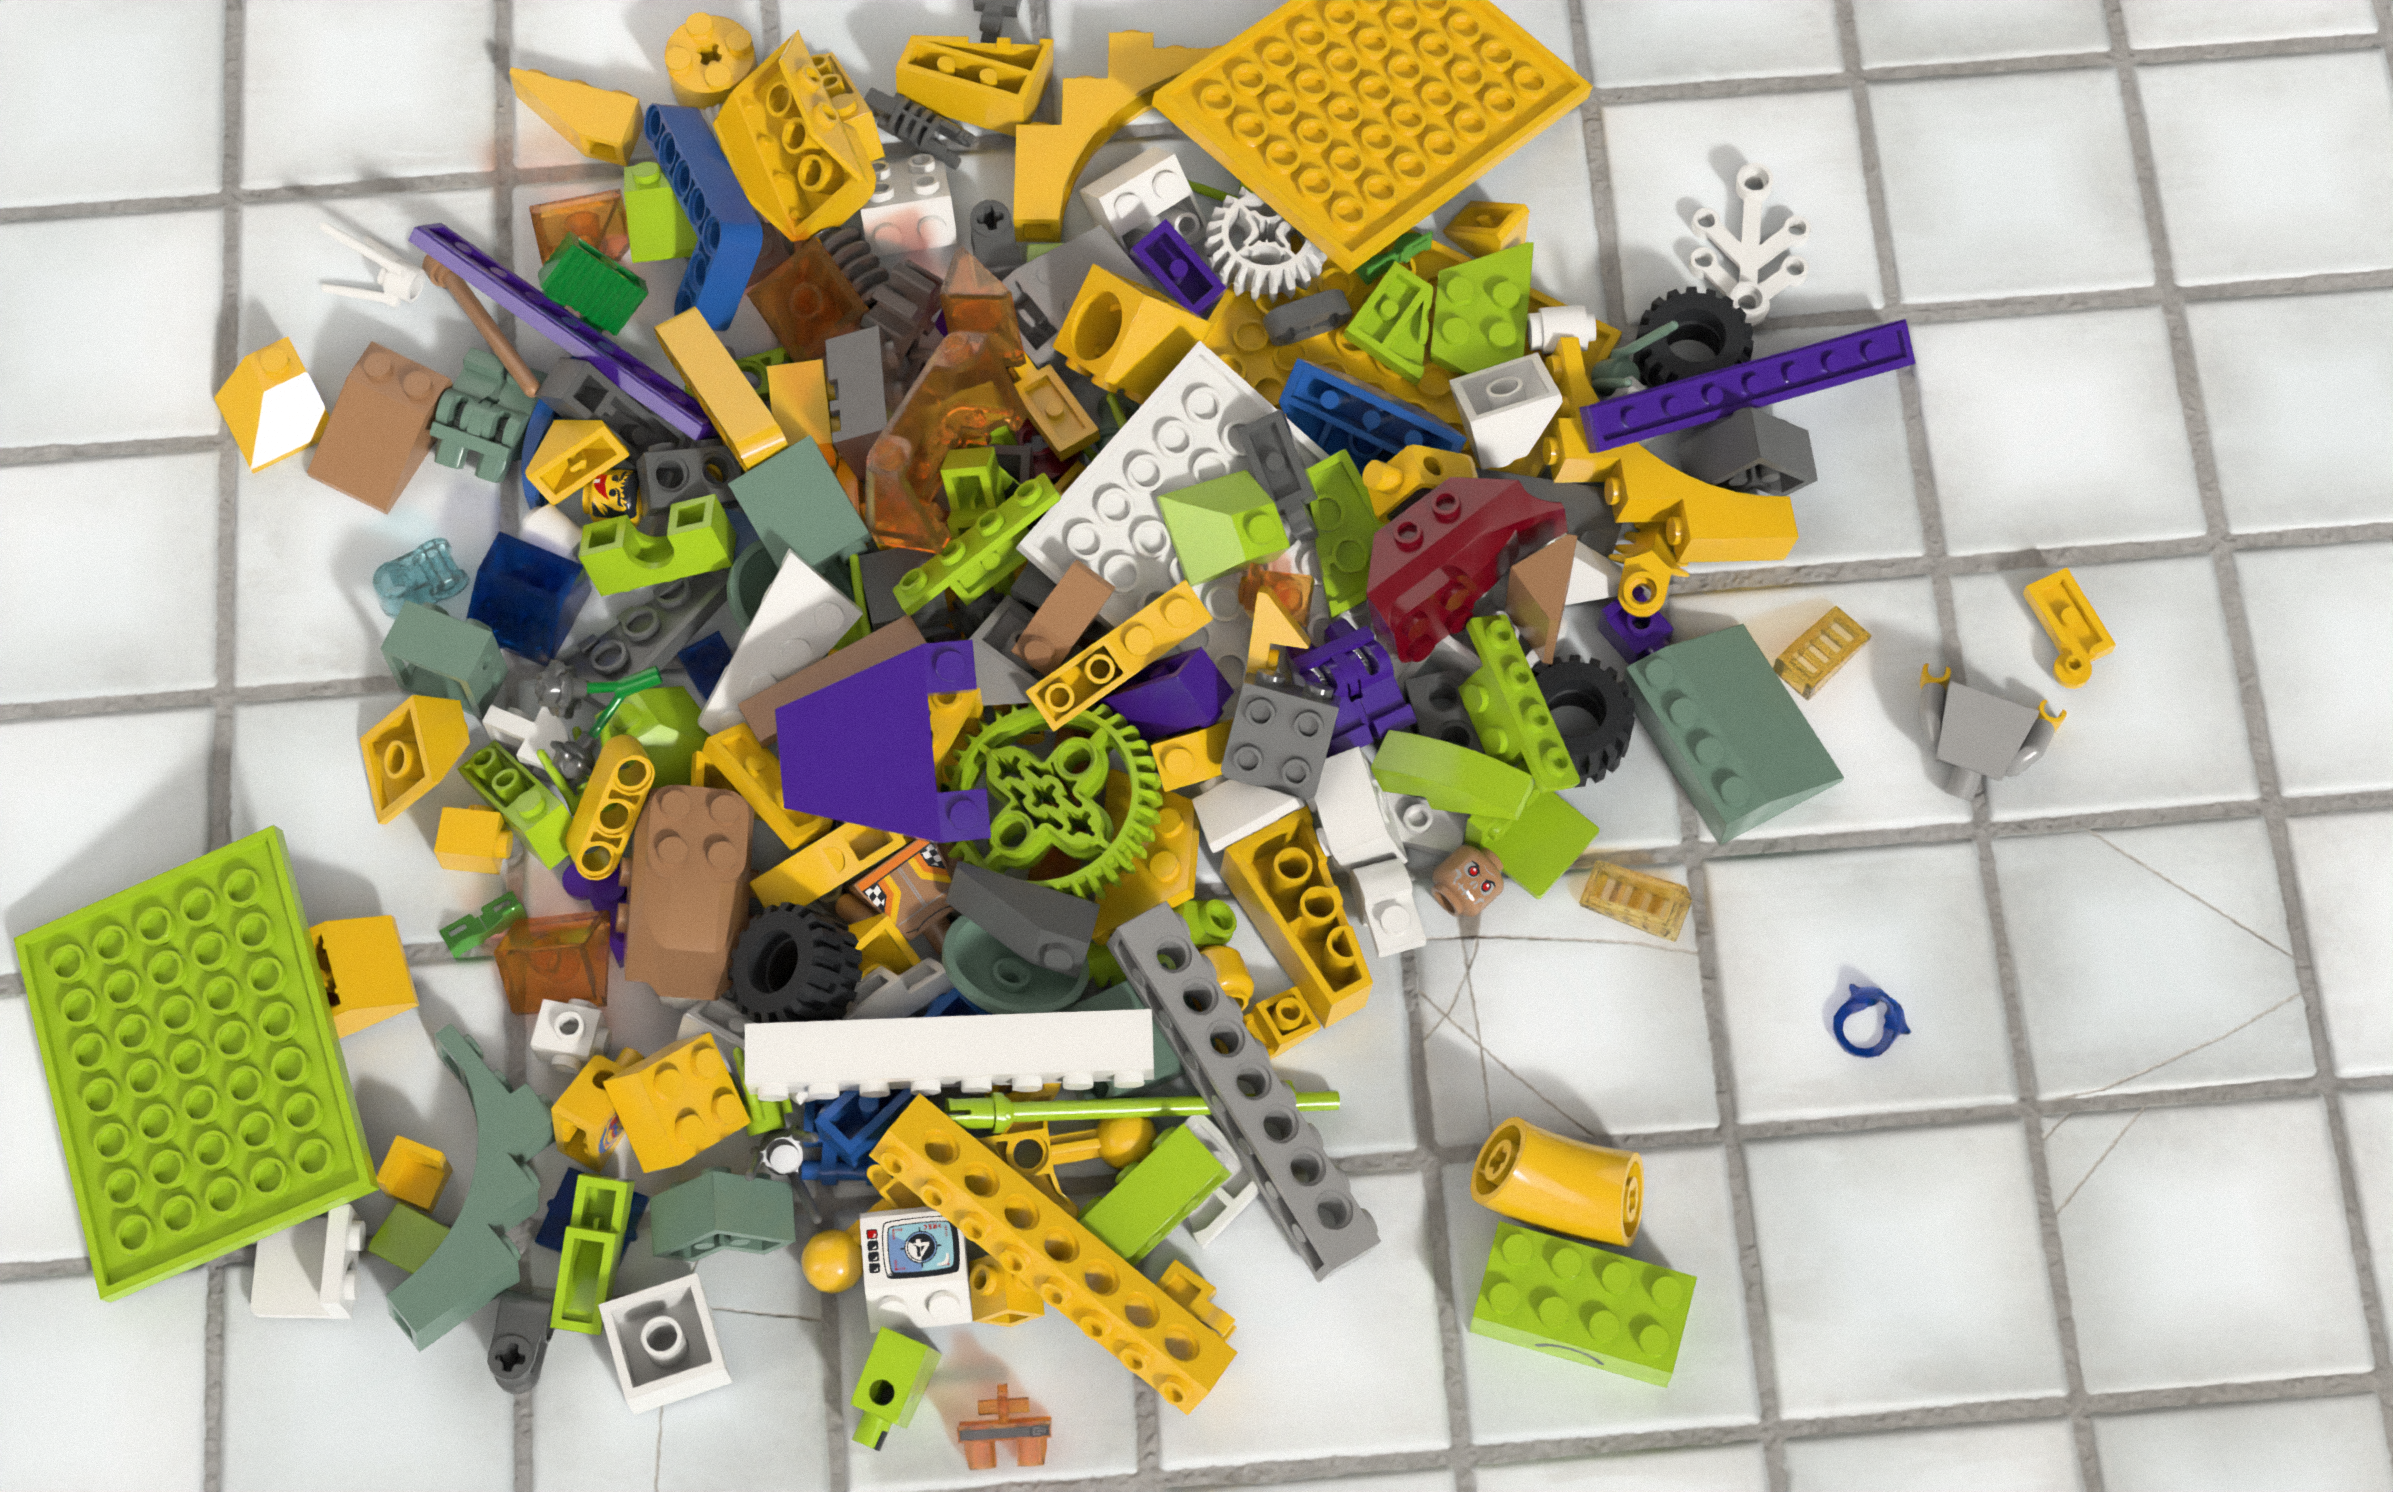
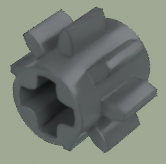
(970, 617)

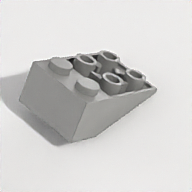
(1050, 283)

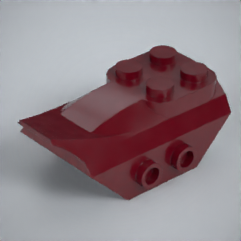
(1447, 555)

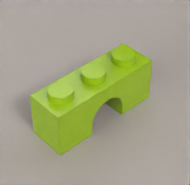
(625, 559)

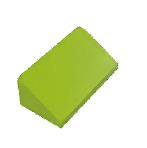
(407, 1238)

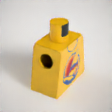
(584, 1115)

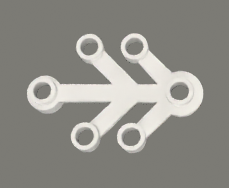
(1749, 253)

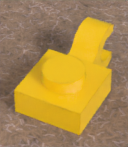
(1195, 1296)

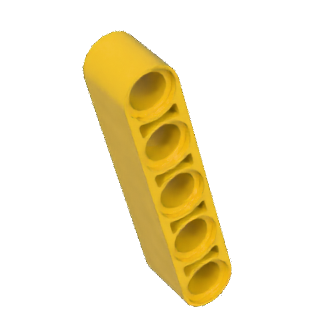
(720, 388)

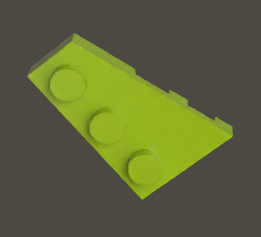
(1345, 531)

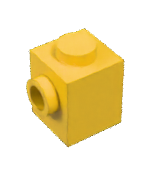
(473, 839)

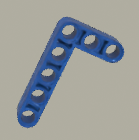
(715, 207)

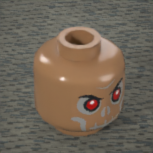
(1467, 881)

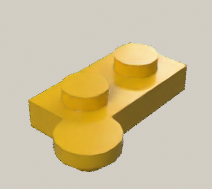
(2070, 625)

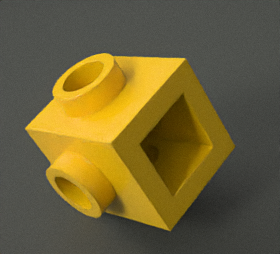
(1001, 1296)

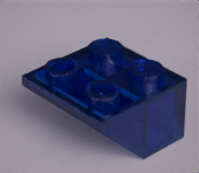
(528, 597)

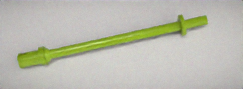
(999, 1111)

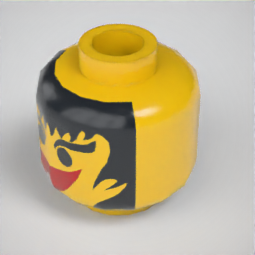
(613, 495)

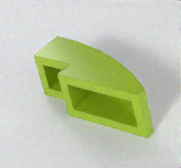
(972, 488)
(1450, 776)
(591, 1252)

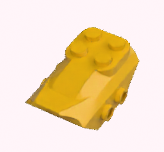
(791, 146)

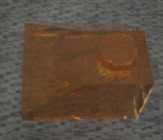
(592, 217)

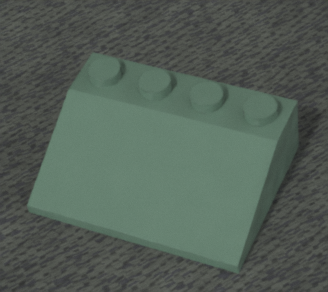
(1729, 730)

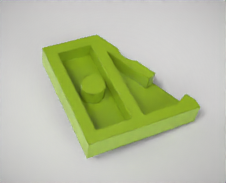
(1395, 323)

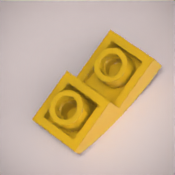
(1279, 1022)

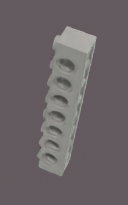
(1242, 1117)

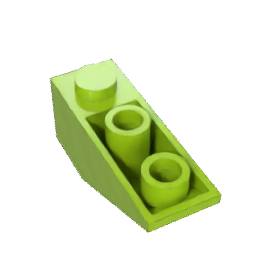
(524, 802)

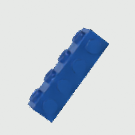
(857, 1123)

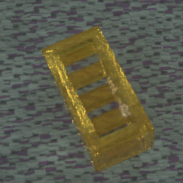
(1801, 678)
(1649, 921)

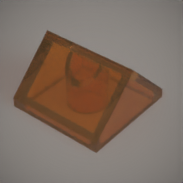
(808, 302)
(981, 304)
(555, 960)

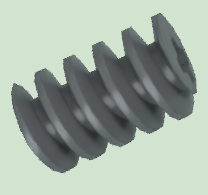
(855, 261)

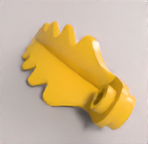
(1647, 564)

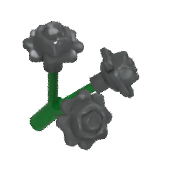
(562, 694)

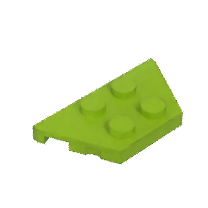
(1482, 311)

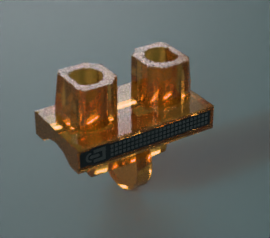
(981, 1435)

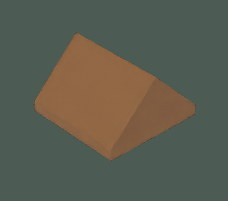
(1539, 594)

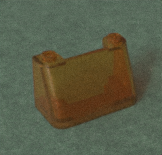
(951, 404)

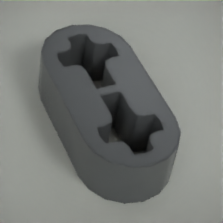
(1307, 317)

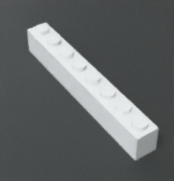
(949, 1053)

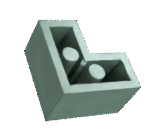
(720, 1214)

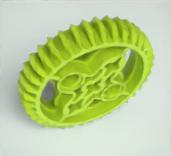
(993, 752)

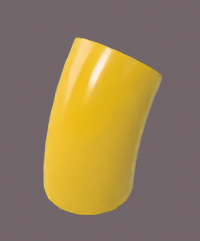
(1560, 1183)

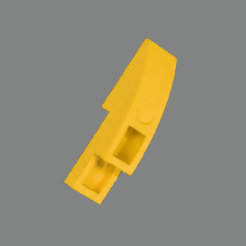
(1119, 655)
(825, 865)

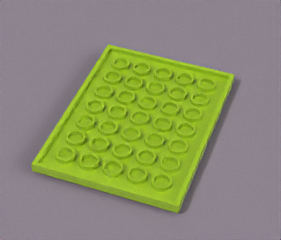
(194, 1064)

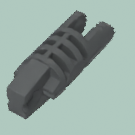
(917, 126)

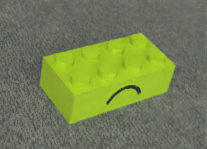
(1583, 1304)

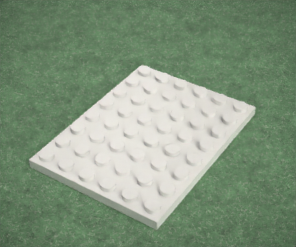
(1118, 531)

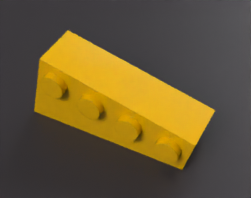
(1299, 913)

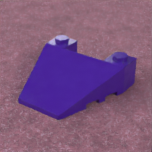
(867, 748)

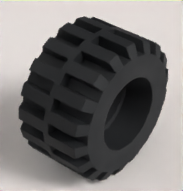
(1700, 319)
(1599, 694)
(794, 966)

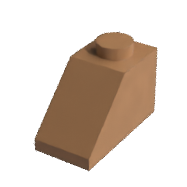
(1063, 619)

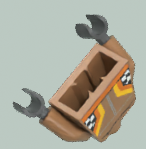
(907, 888)

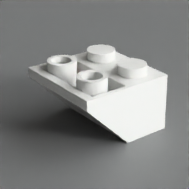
(1141, 196)

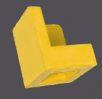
(414, 1174)

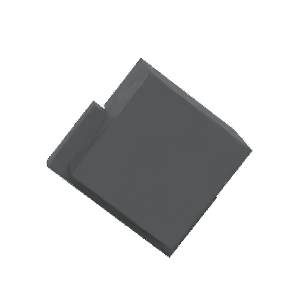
(882, 573)

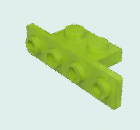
(981, 553)
(1511, 709)

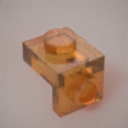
(1292, 589)

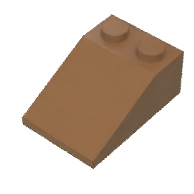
(379, 428)

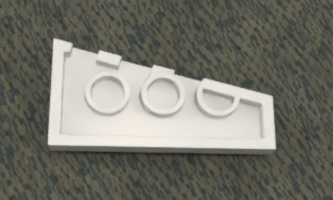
(791, 630)

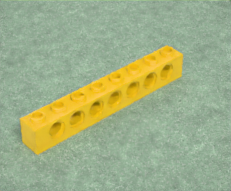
(1053, 1254)

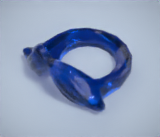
(1860, 1000)

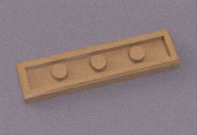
(858, 656)

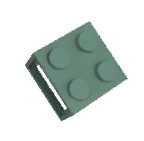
(445, 657)

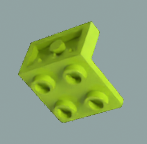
(1539, 843)

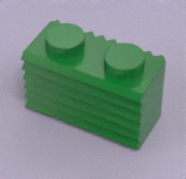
(592, 284)

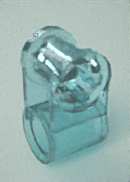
(421, 576)

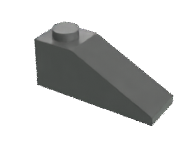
(583, 393)
(1029, 919)

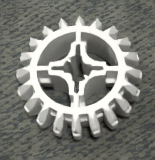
(1265, 260)

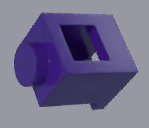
(1629, 641)

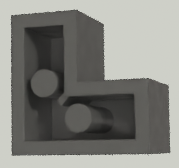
(1750, 453)

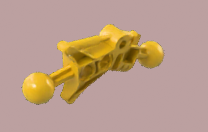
(834, 1256)

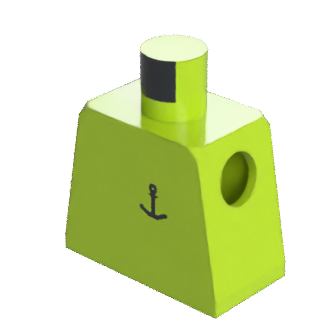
(895, 1363)

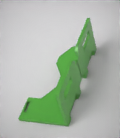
(1405, 248)
(475, 932)

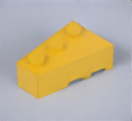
(976, 82)

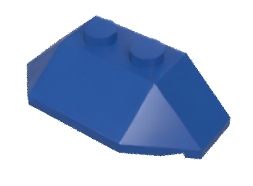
(1353, 415)

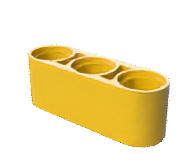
(608, 786)

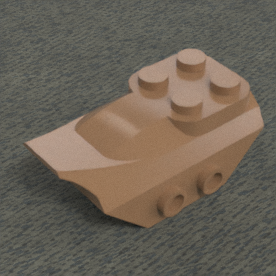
(686, 890)

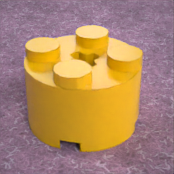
(708, 59)

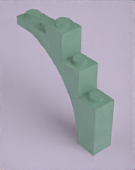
(476, 1256)

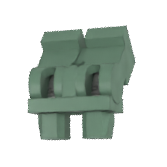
(483, 414)

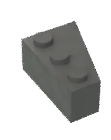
(865, 389)

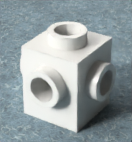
(570, 1034)

